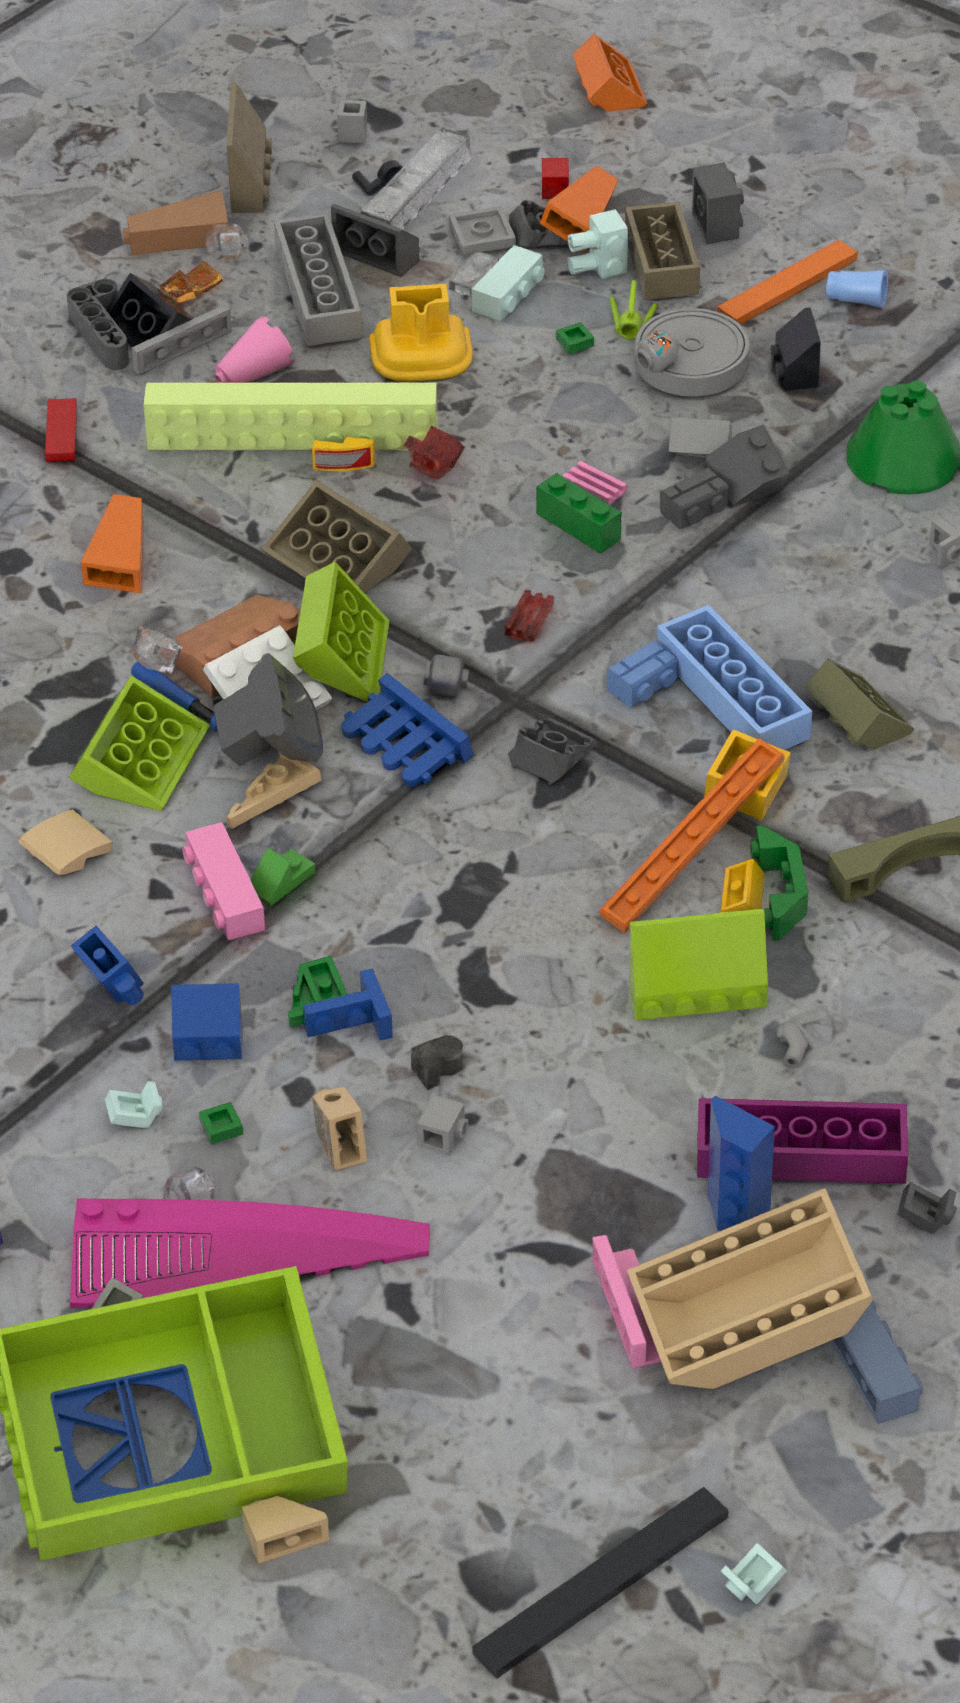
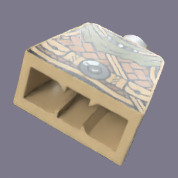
(335, 1113)

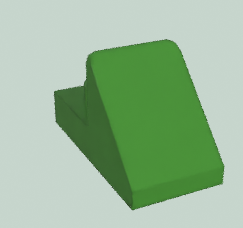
(280, 874)

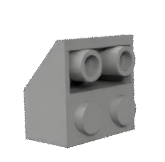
(698, 436)

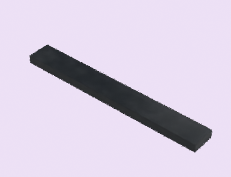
(599, 1582)

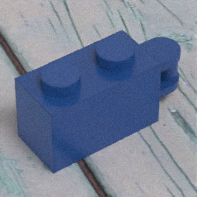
(109, 967)

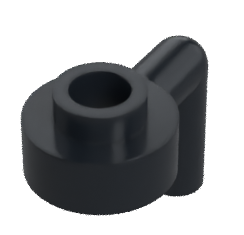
(384, 176)

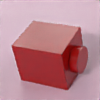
(554, 176)

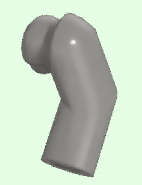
(797, 1043)

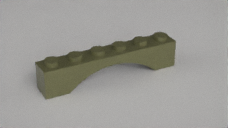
(863, 868)

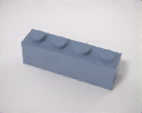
(879, 1367)

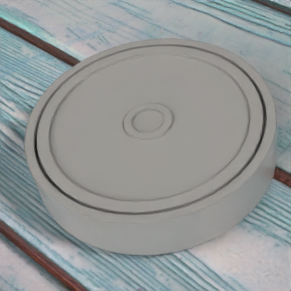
(710, 352)

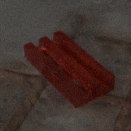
(534, 601)

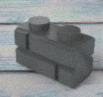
(694, 498)

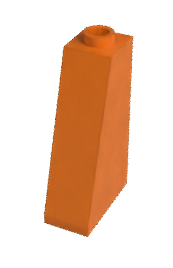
(571, 208)
(116, 547)

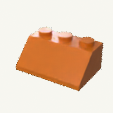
(608, 76)

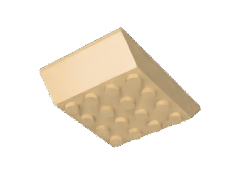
(752, 1294)

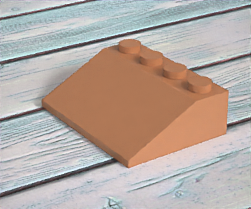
(230, 631)

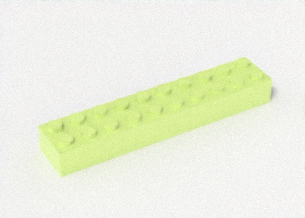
(286, 414)

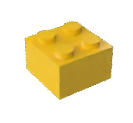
(731, 752)

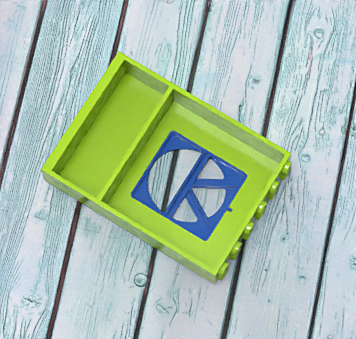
(226, 1349)

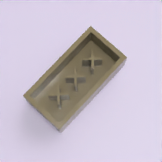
(662, 251)

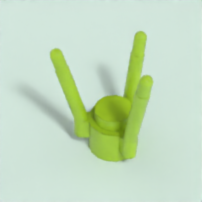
(630, 321)

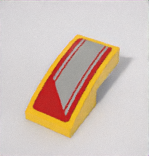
(346, 456)

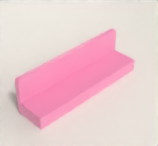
(623, 1301)

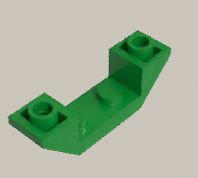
(781, 854)

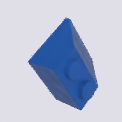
(206, 1021)

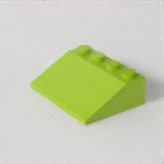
(340, 634)
(139, 748)
(698, 964)

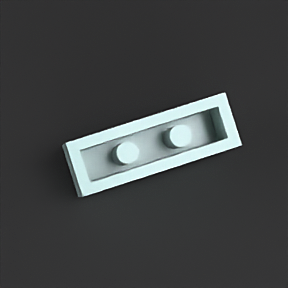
(507, 283)

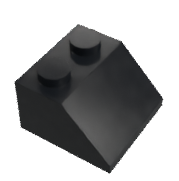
(798, 352)

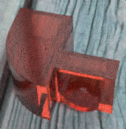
(434, 454)

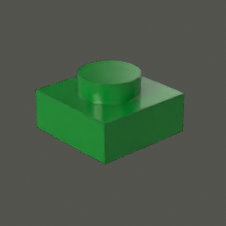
(575, 338)
(221, 1123)

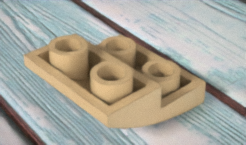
(65, 842)

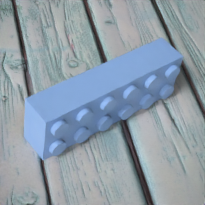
(734, 679)

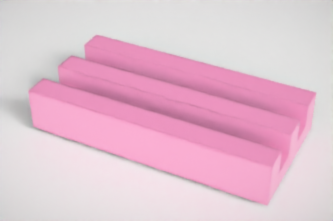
(596, 482)

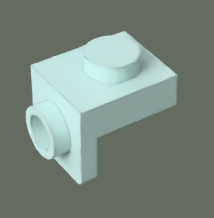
(134, 1108)
(754, 1575)

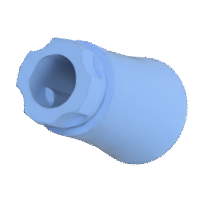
(858, 287)

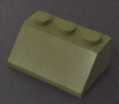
(856, 706)

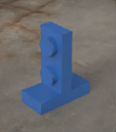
(351, 1010)

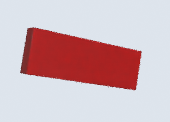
(61, 430)

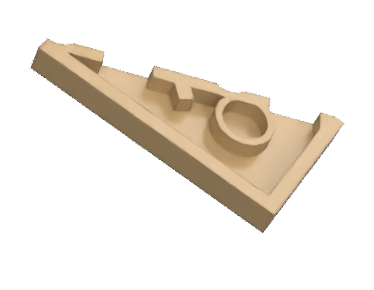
(274, 787)

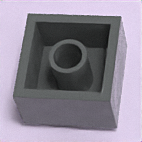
(716, 203)

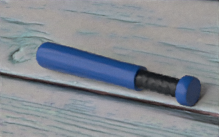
(173, 692)

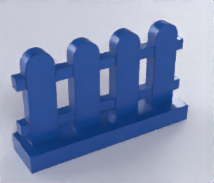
(419, 719)

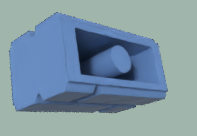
(642, 674)

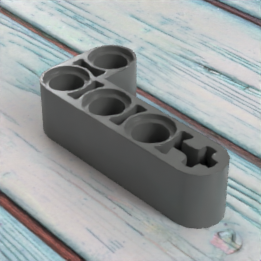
(89, 316)

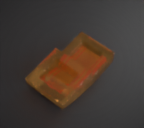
(188, 286)

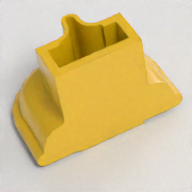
(420, 337)

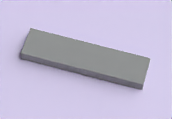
(181, 339)

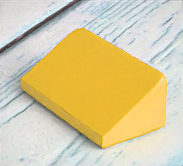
(742, 887)

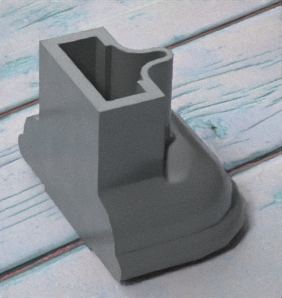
(268, 714)

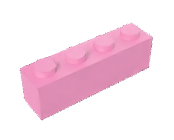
(224, 881)

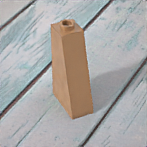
(175, 225)

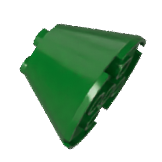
(905, 442)

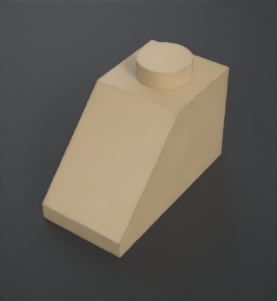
(282, 1527)

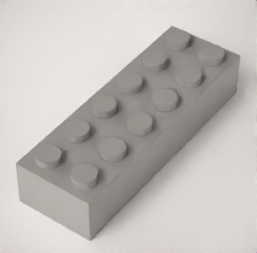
(318, 279)

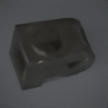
(436, 1059)

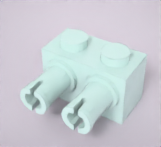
(606, 245)

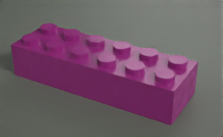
(825, 1139)

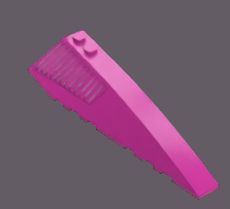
(196, 1243)

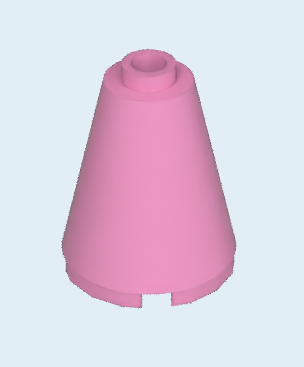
(255, 354)

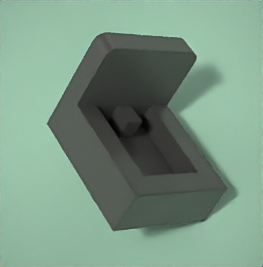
(926, 1208)

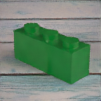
(578, 513)

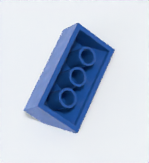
(738, 1164)

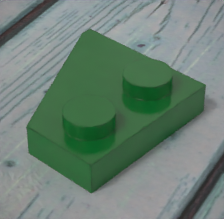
(315, 982)

